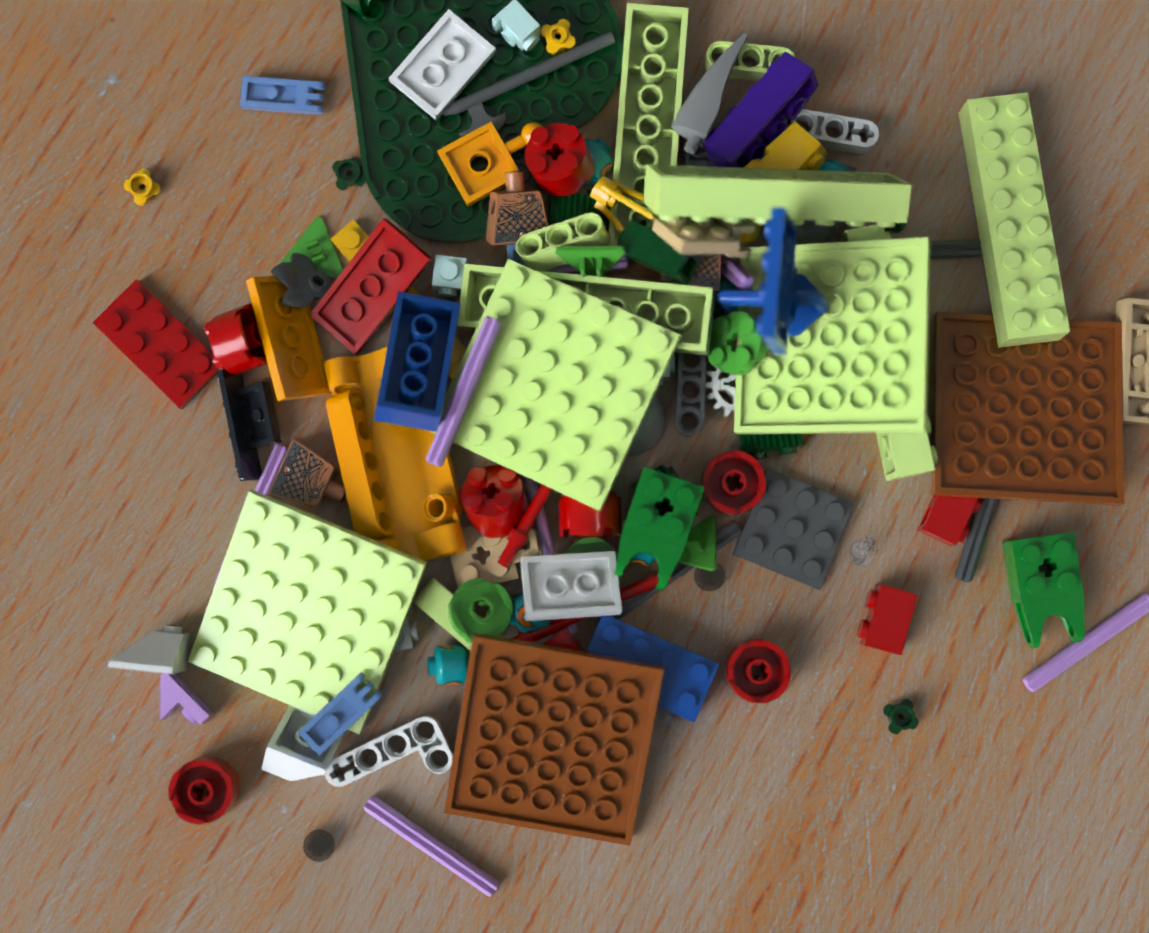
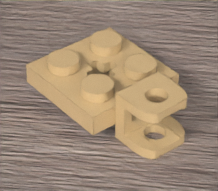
(705, 237)
(468, 568)

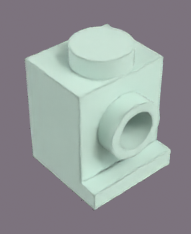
(517, 26)

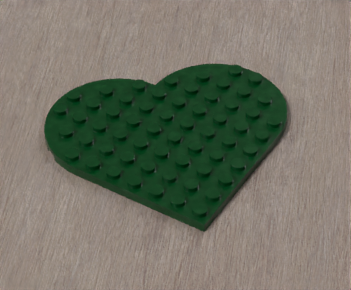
(402, 140)

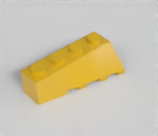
(790, 150)

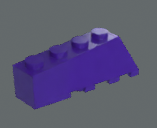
(762, 113)

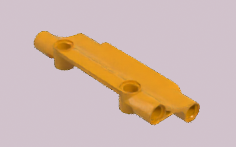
(385, 470)

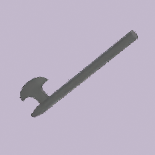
(474, 101)

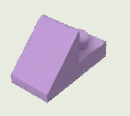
(176, 693)

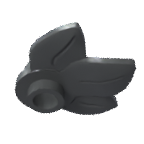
(299, 279)

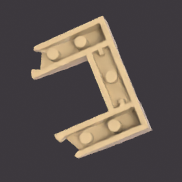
(1135, 359)

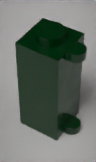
(653, 252)

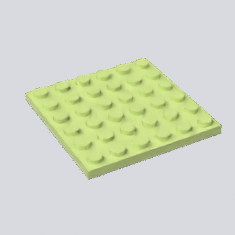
(858, 362)
(562, 384)
(304, 607)

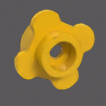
(557, 45)
(136, 180)

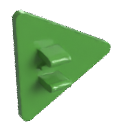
(317, 246)
(591, 259)
(701, 545)

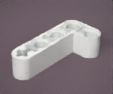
(819, 121)
(387, 755)

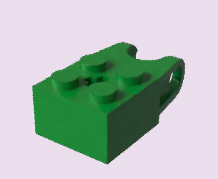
(655, 534)
(1048, 592)

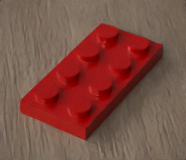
(370, 285)
(157, 344)

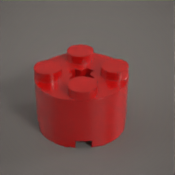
(559, 159)
(236, 340)
(750, 478)
(494, 500)
(586, 522)
(775, 669)
(188, 798)

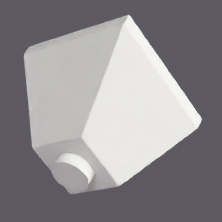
(156, 652)
(291, 755)

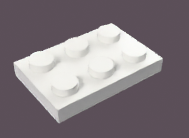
(442, 64)
(570, 586)

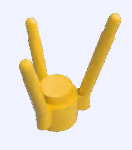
(610, 193)

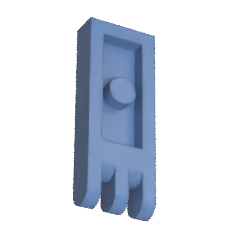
(281, 95)
(338, 715)

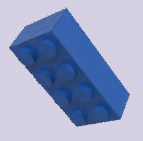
(417, 362)
(685, 672)

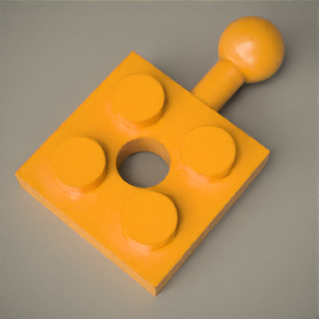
(488, 144)

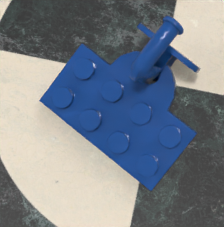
(787, 297)

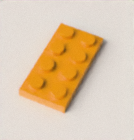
(288, 341)

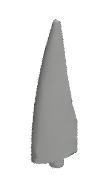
(702, 105)

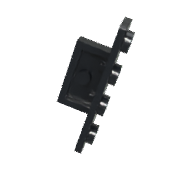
(250, 421)

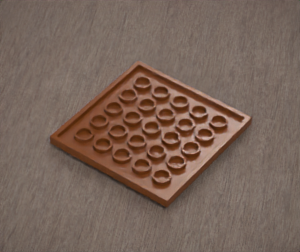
(1029, 415)
(553, 738)

